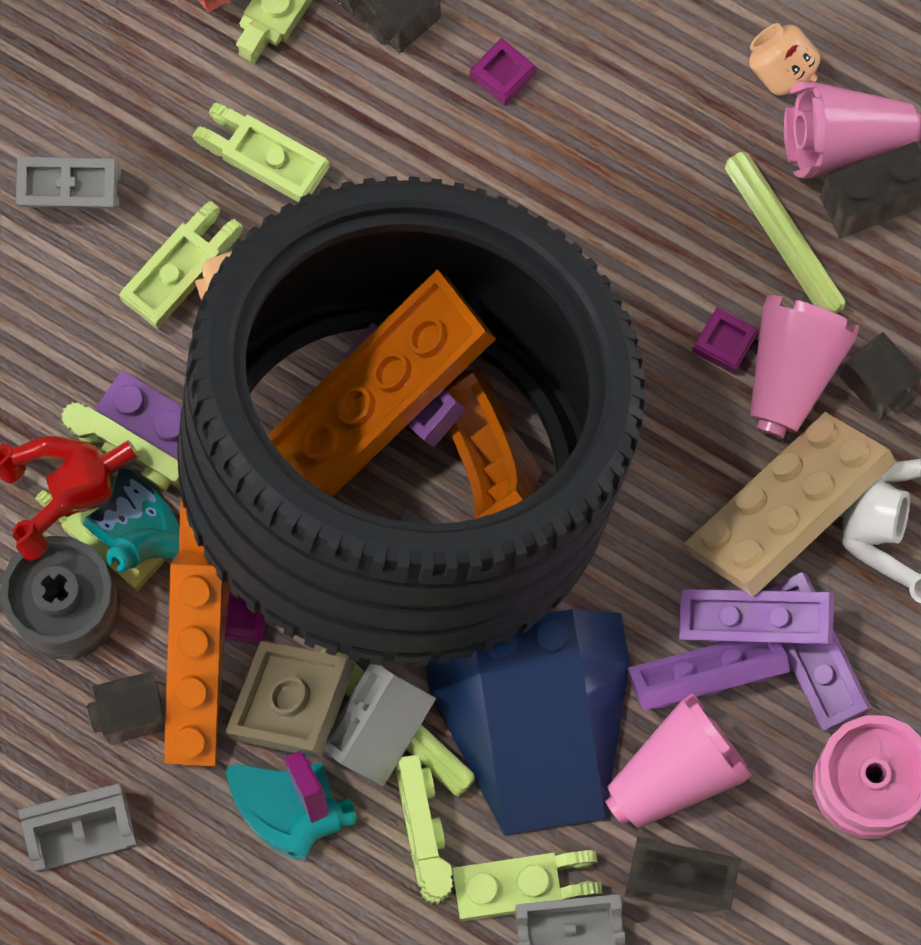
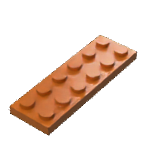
(382, 385)

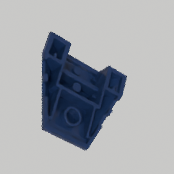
(540, 718)

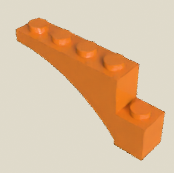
(492, 452)
(194, 654)

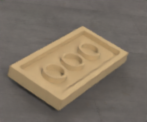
(789, 503)

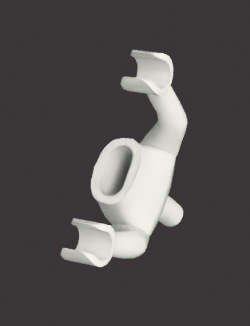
(882, 518)

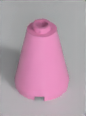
(843, 127)
(795, 362)
(676, 767)

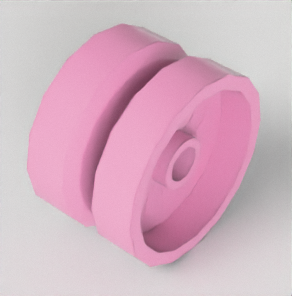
(847, 795)

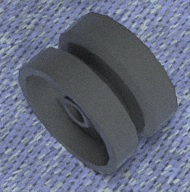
(54, 626)

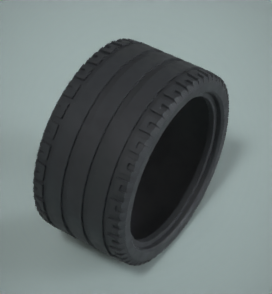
(377, 581)

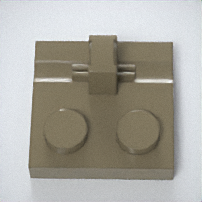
(290, 699)

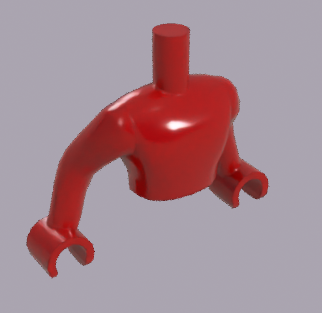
(75, 486)

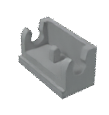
(67, 182)
(378, 723)
(78, 827)
(571, 922)

